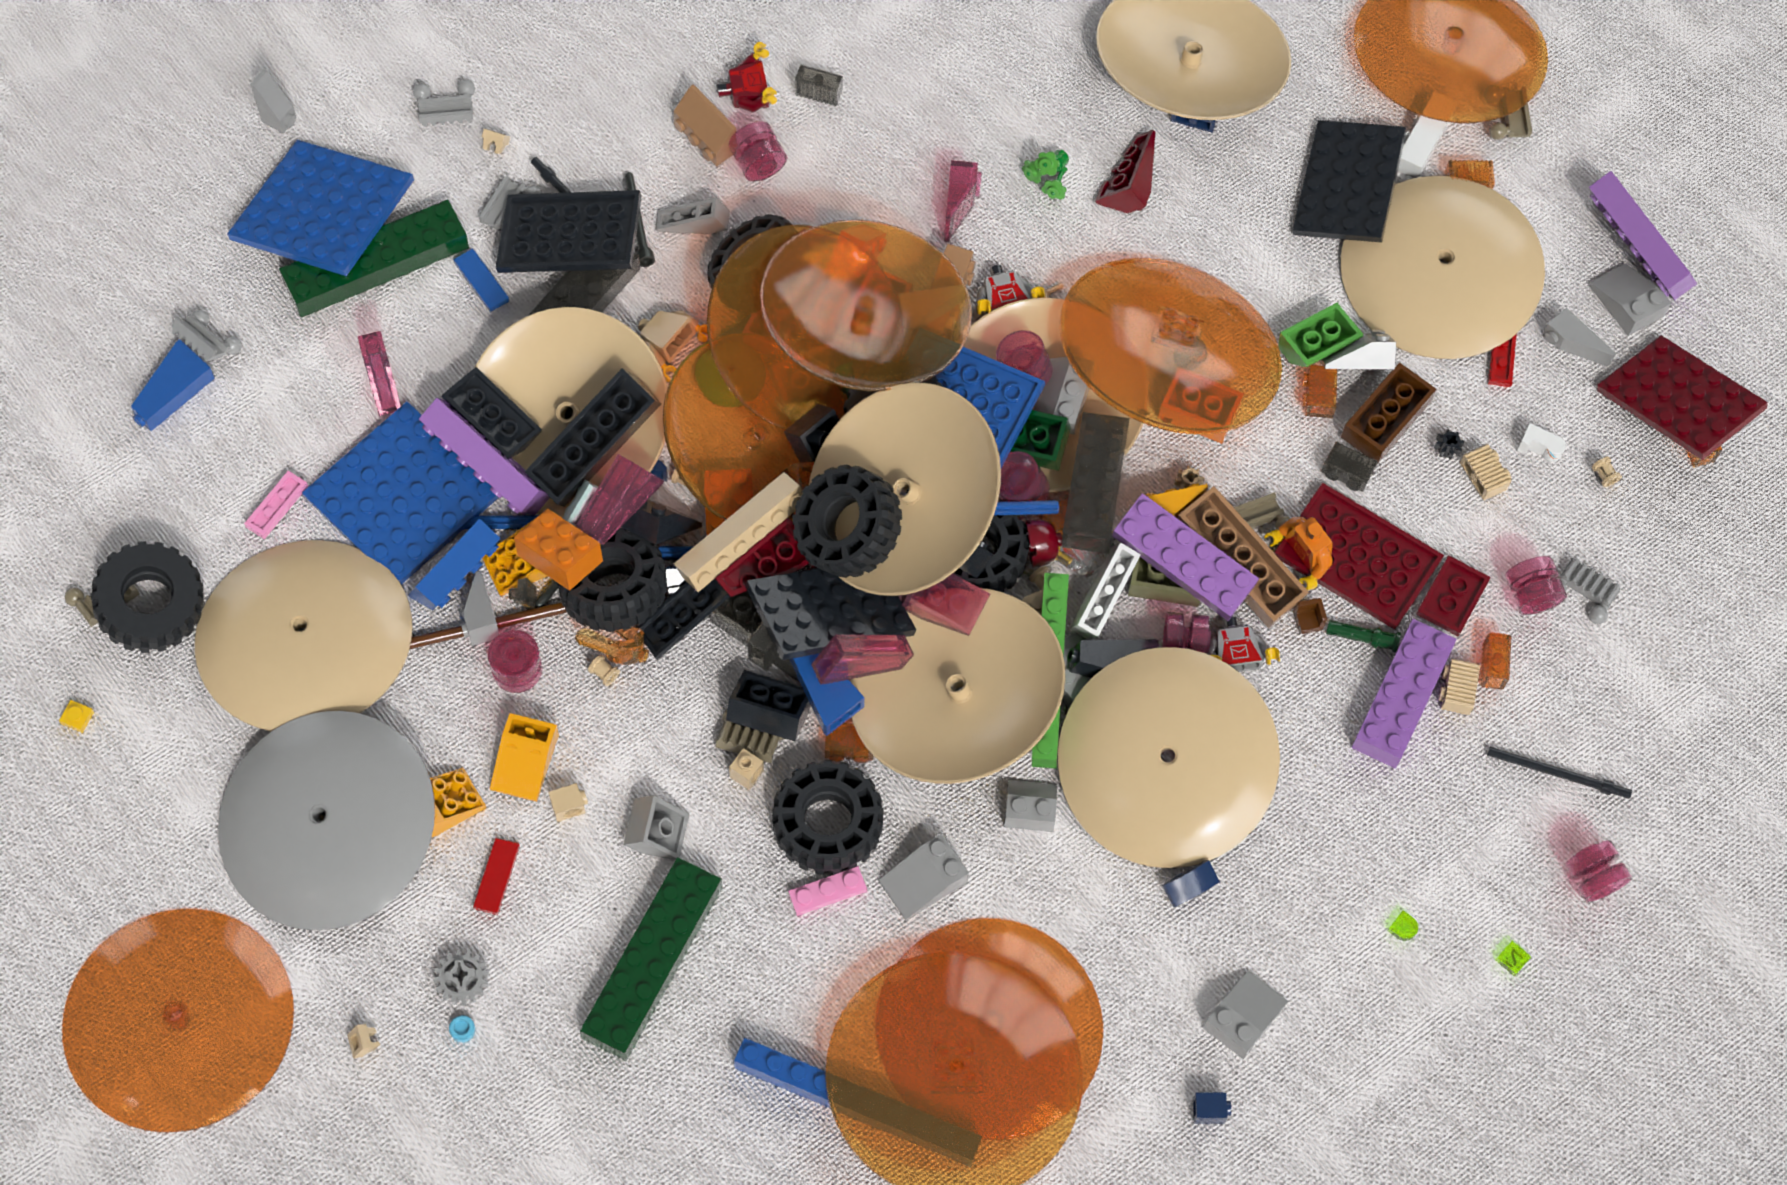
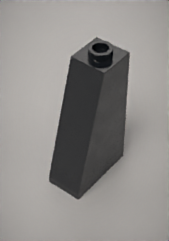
(1092, 656)

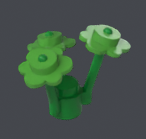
(1049, 164)

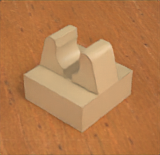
(500, 140)
(360, 1040)

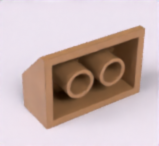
(704, 125)

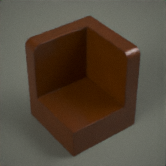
(1310, 616)

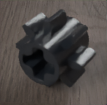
(1449, 450)

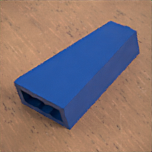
(171, 386)
(831, 702)

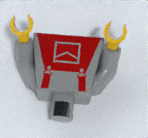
(1004, 289)
(1241, 647)

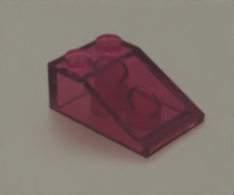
(963, 188)
(948, 604)

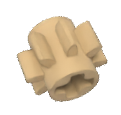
(1186, 475)

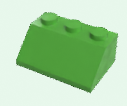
(1318, 336)

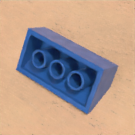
(455, 565)

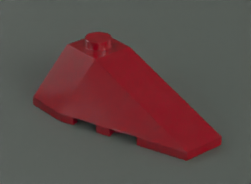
(1132, 178)
(769, 557)

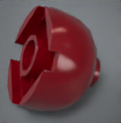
(1043, 542)

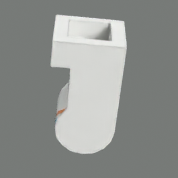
(1542, 443)

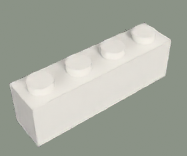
(1420, 144)
(1104, 591)

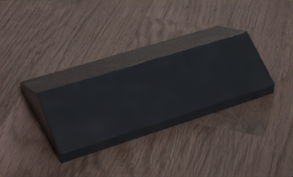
(492, 413)
(672, 624)

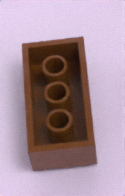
(1388, 413)

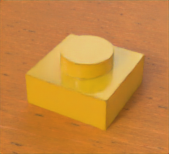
(76, 716)

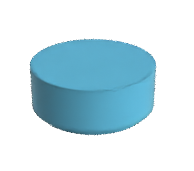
(462, 1028)

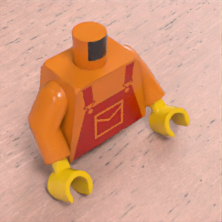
(1309, 544)

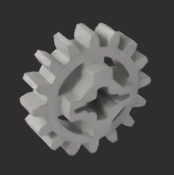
(451, 977)

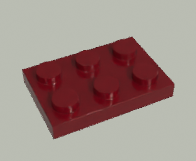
(1453, 596)

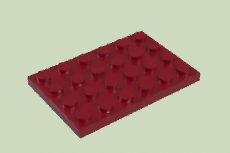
(1682, 397)
(1372, 559)

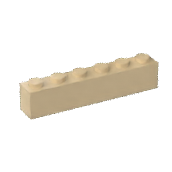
(739, 532)

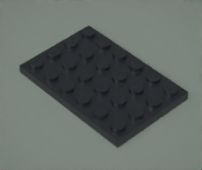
(1349, 181)
(569, 231)
(813, 606)

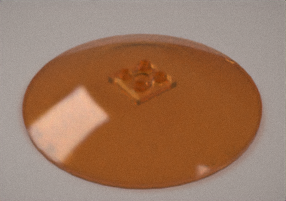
(1194, 382)
(941, 1127)

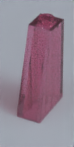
(379, 372)
(617, 499)
(861, 656)

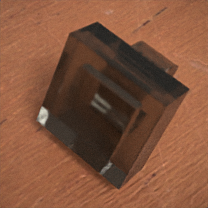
(525, 594)

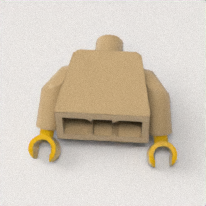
(668, 334)

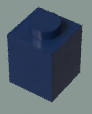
(1211, 1108)

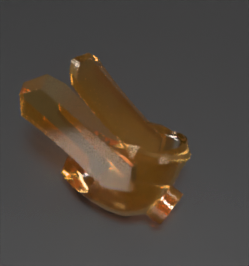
(618, 652)

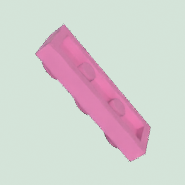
(276, 505)
(827, 891)

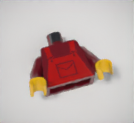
(748, 82)

